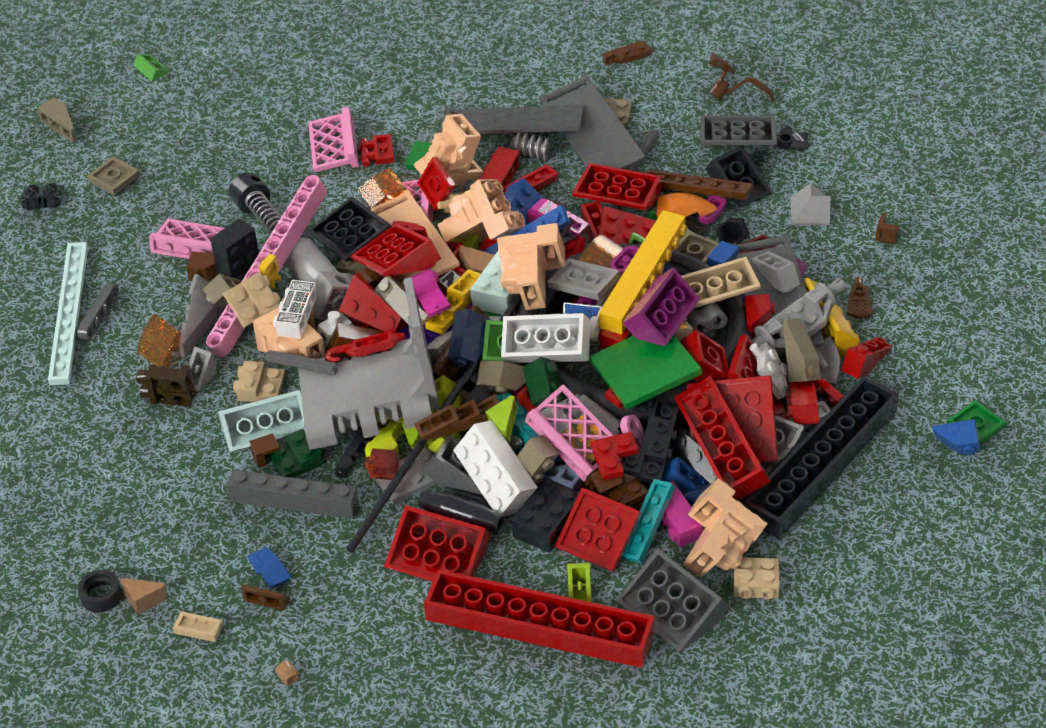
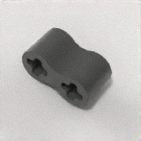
(707, 318)

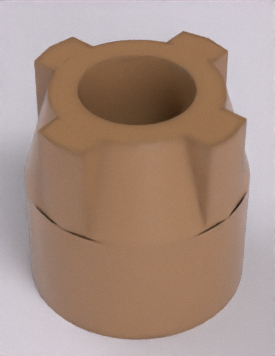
(287, 672)

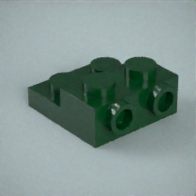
(295, 456)

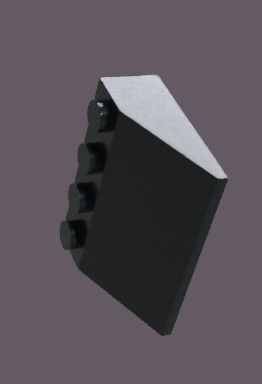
(349, 228)

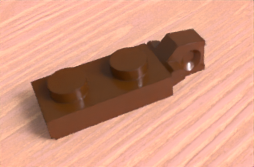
(627, 53)

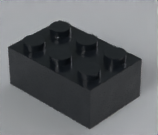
(235, 249)
(544, 515)

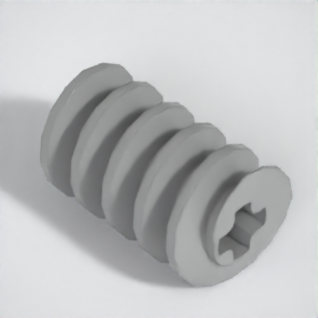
(531, 146)

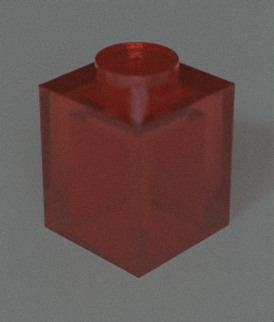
(382, 464)

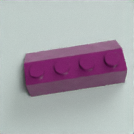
(662, 309)

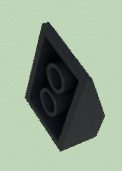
(738, 167)

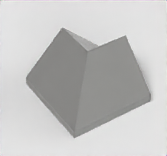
(810, 207)

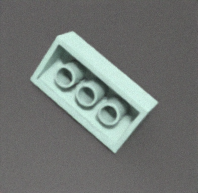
(260, 418)

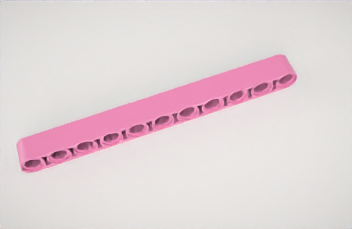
(280, 244)

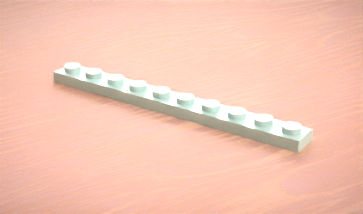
(68, 314)

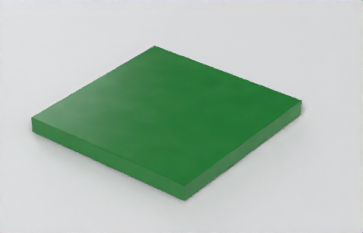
(644, 369)

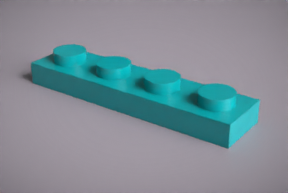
(650, 518)

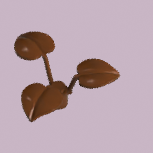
(720, 88)

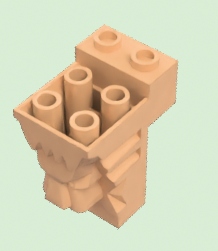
(455, 150)
(481, 209)
(525, 261)
(309, 345)
(727, 530)

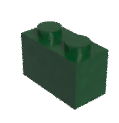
(542, 380)

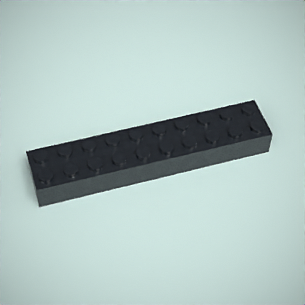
(822, 455)

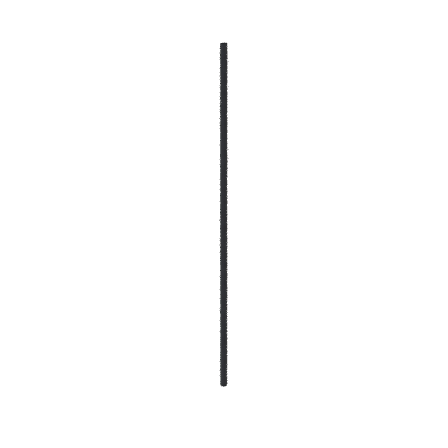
(420, 444)

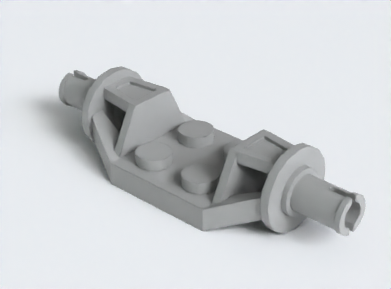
(805, 308)

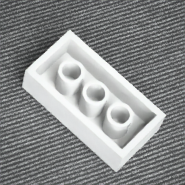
(547, 336)
(495, 468)

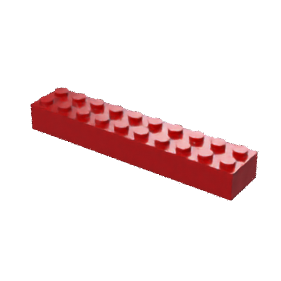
(540, 618)

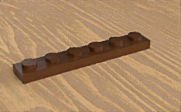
(704, 185)

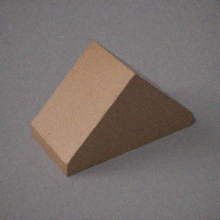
(143, 594)

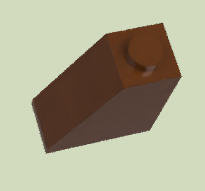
(345, 334)

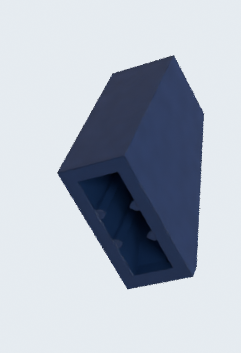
(467, 337)

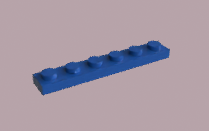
(557, 215)

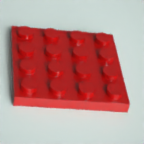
(753, 408)

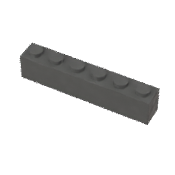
(293, 494)

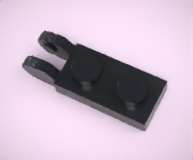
(351, 454)

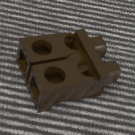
(167, 385)

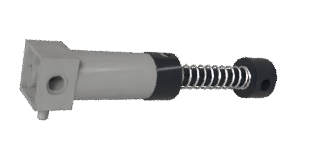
(306, 259)

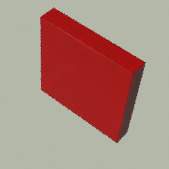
(436, 183)

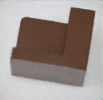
(886, 232)
(263, 446)

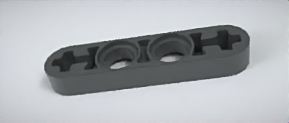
(98, 311)

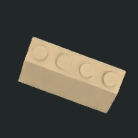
(722, 281)

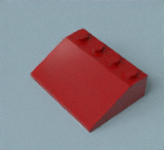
(618, 186)
(398, 252)
(436, 542)

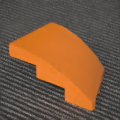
(684, 204)

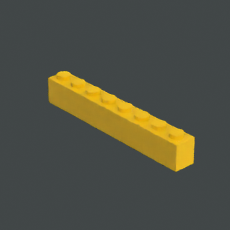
(642, 270)

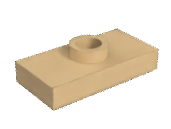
(198, 626)

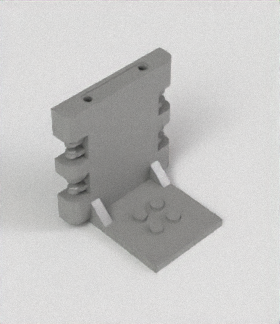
(371, 387)

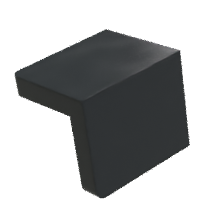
(733, 231)

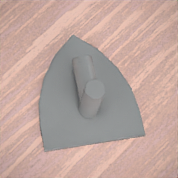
(829, 360)

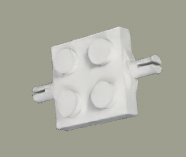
(770, 364)

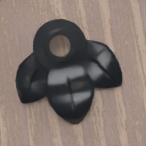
(789, 139)

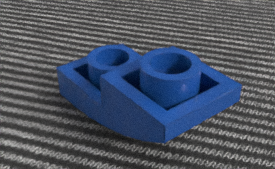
(270, 567)

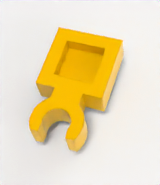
(270, 268)

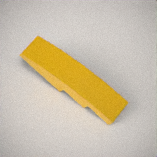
(458, 297)

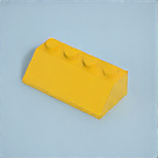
(837, 326)

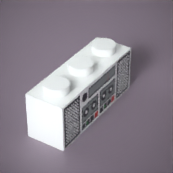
(295, 309)

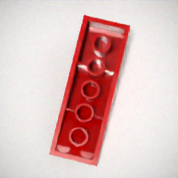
(721, 438)

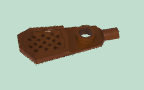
(859, 302)

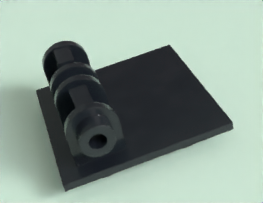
(50, 191)

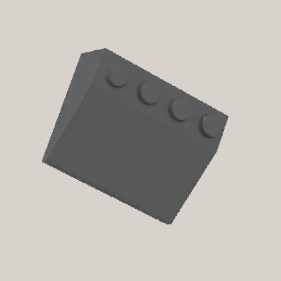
(737, 130)
(676, 599)

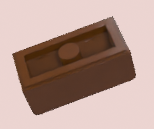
(265, 597)

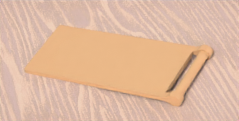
(408, 210)

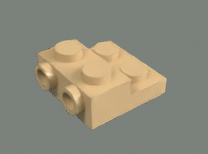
(252, 299)
(258, 382)
(757, 578)

